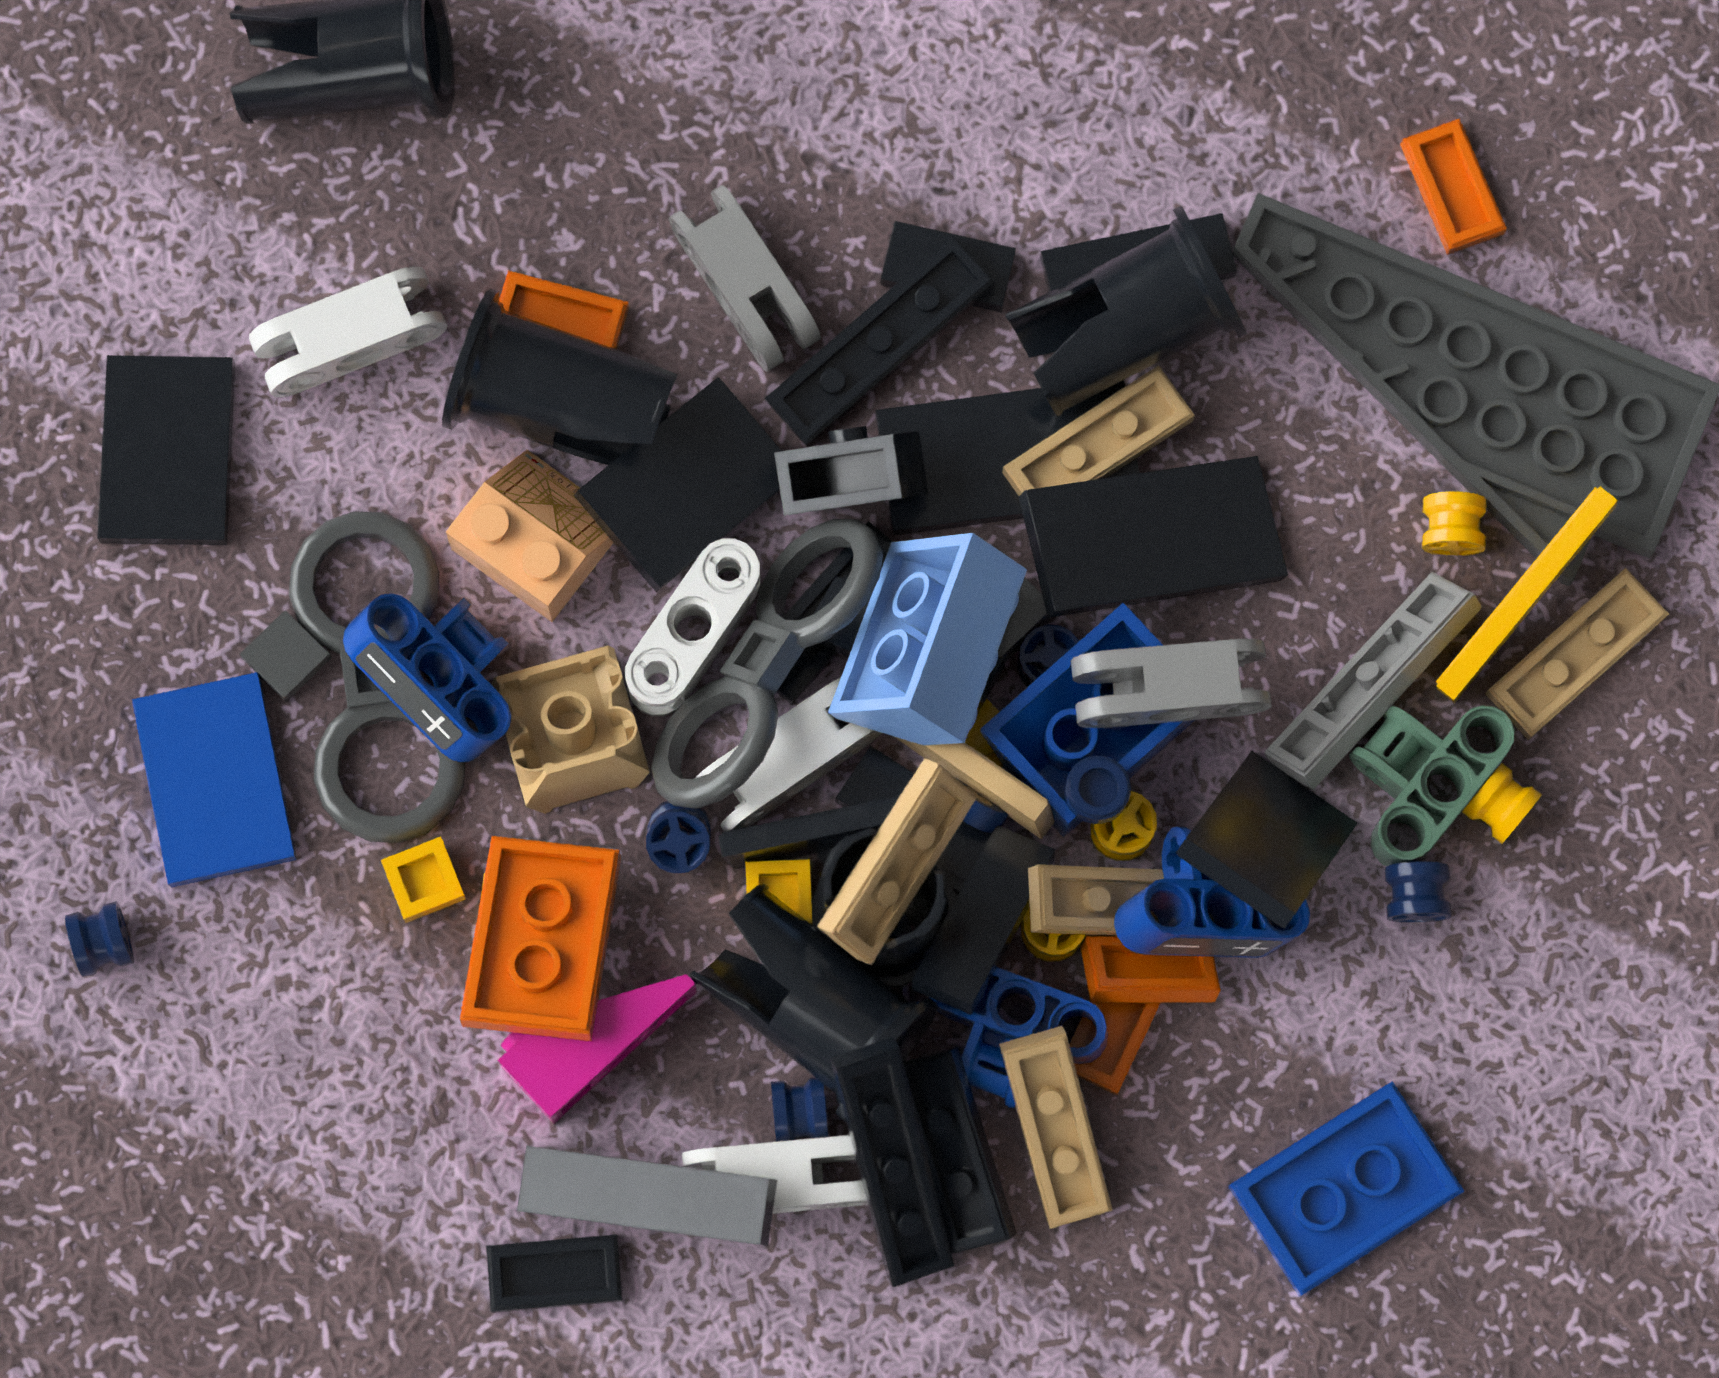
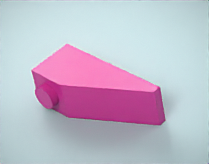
(563, 1070)

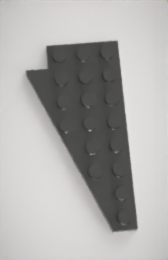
(1490, 384)

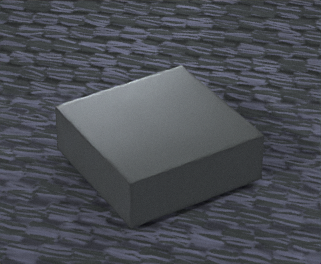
(285, 656)

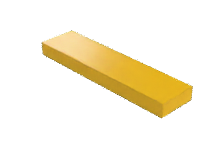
(1526, 593)

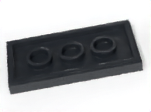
(965, 454)
(1152, 536)

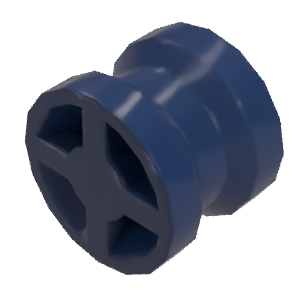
(1043, 646)
(678, 849)
(1418, 892)
(99, 939)
(799, 1110)

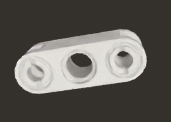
(346, 332)
(701, 595)
(803, 751)
(794, 1165)

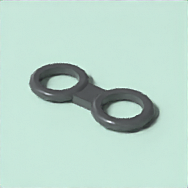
(764, 661)
(364, 699)

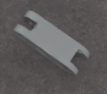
(744, 277)
(1169, 683)

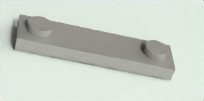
(1373, 680)

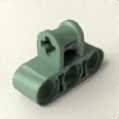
(1414, 760)

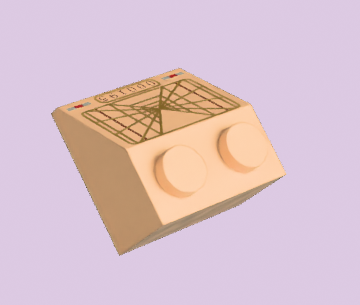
(530, 534)

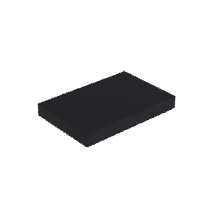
(166, 450)
(687, 487)
(1266, 839)

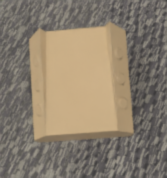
(572, 729)

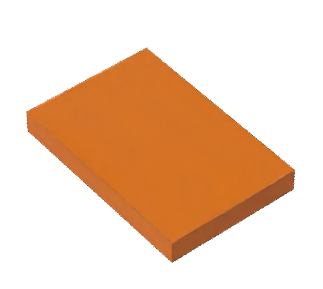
(541, 938)

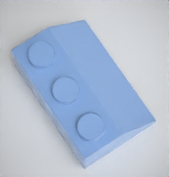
(929, 639)

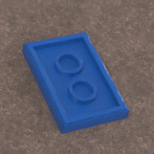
(214, 780)
(1345, 1188)

